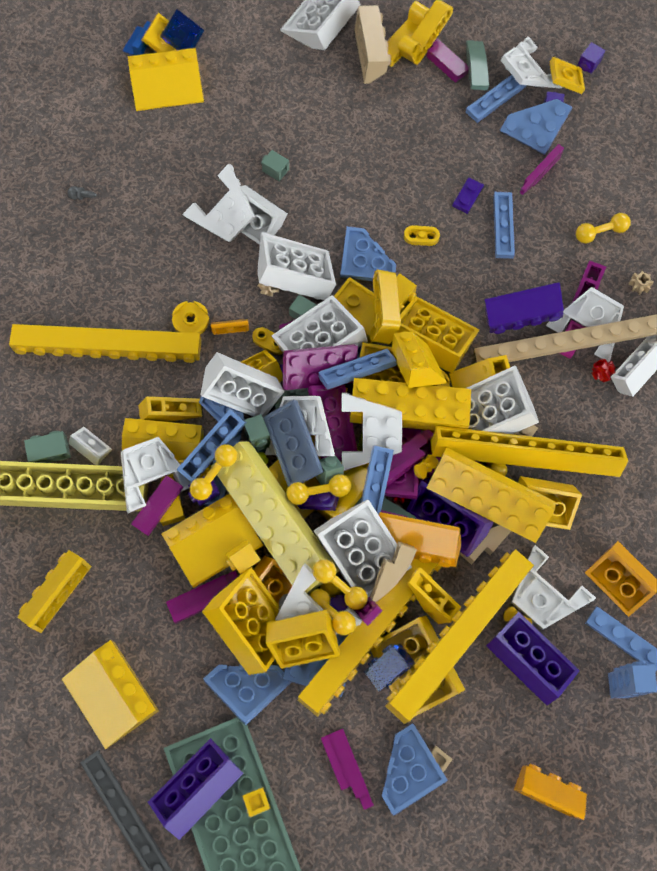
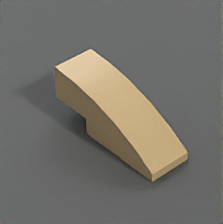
(490, 543)
(392, 570)

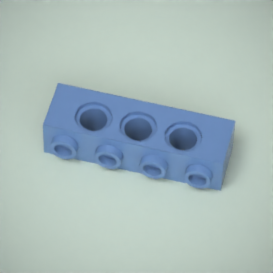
(204, 453)
(632, 680)

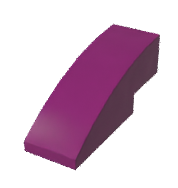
(591, 278)

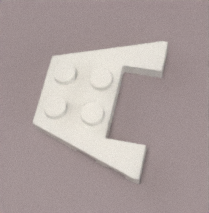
(525, 68)
(229, 214)
(591, 310)
(316, 423)
(380, 428)
(145, 464)
(541, 600)
(299, 602)

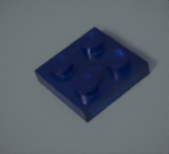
(182, 32)

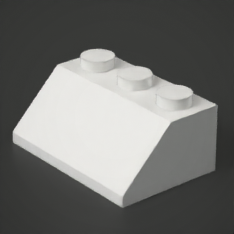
(267, 216)

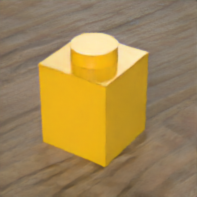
(242, 557)

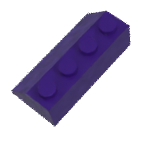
(524, 308)
(438, 509)
(533, 659)
(194, 789)

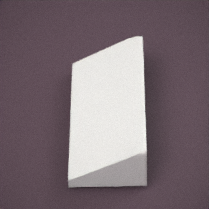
(89, 445)

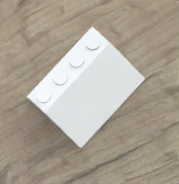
(319, 21)
(295, 267)
(321, 327)
(501, 404)
(358, 544)

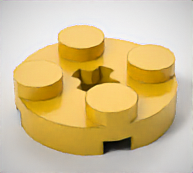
(190, 309)

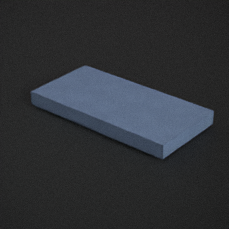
(293, 443)

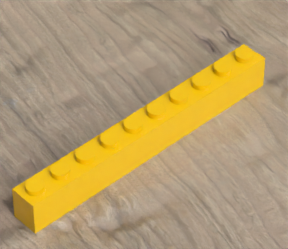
(105, 342)
(530, 451)
(458, 637)
(359, 643)

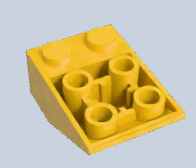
(478, 372)

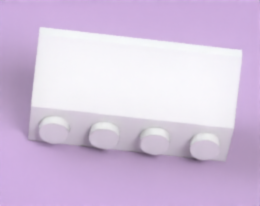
(240, 386)

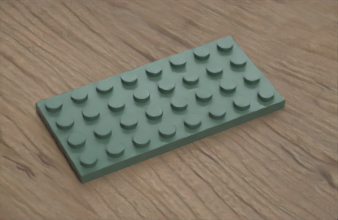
(226, 832)

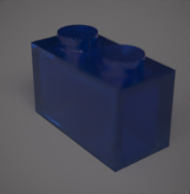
(389, 666)

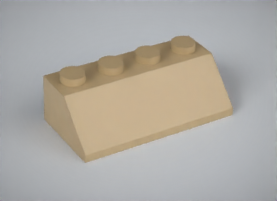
(371, 43)

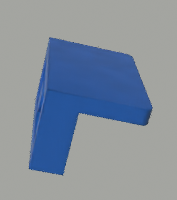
(135, 45)

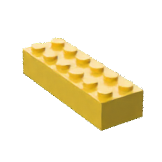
(420, 406)
(491, 495)

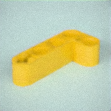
(415, 16)
(426, 33)
(386, 307)

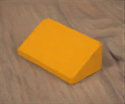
(230, 326)

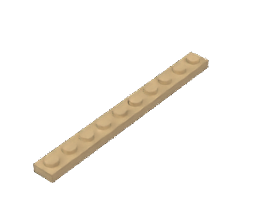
(571, 340)

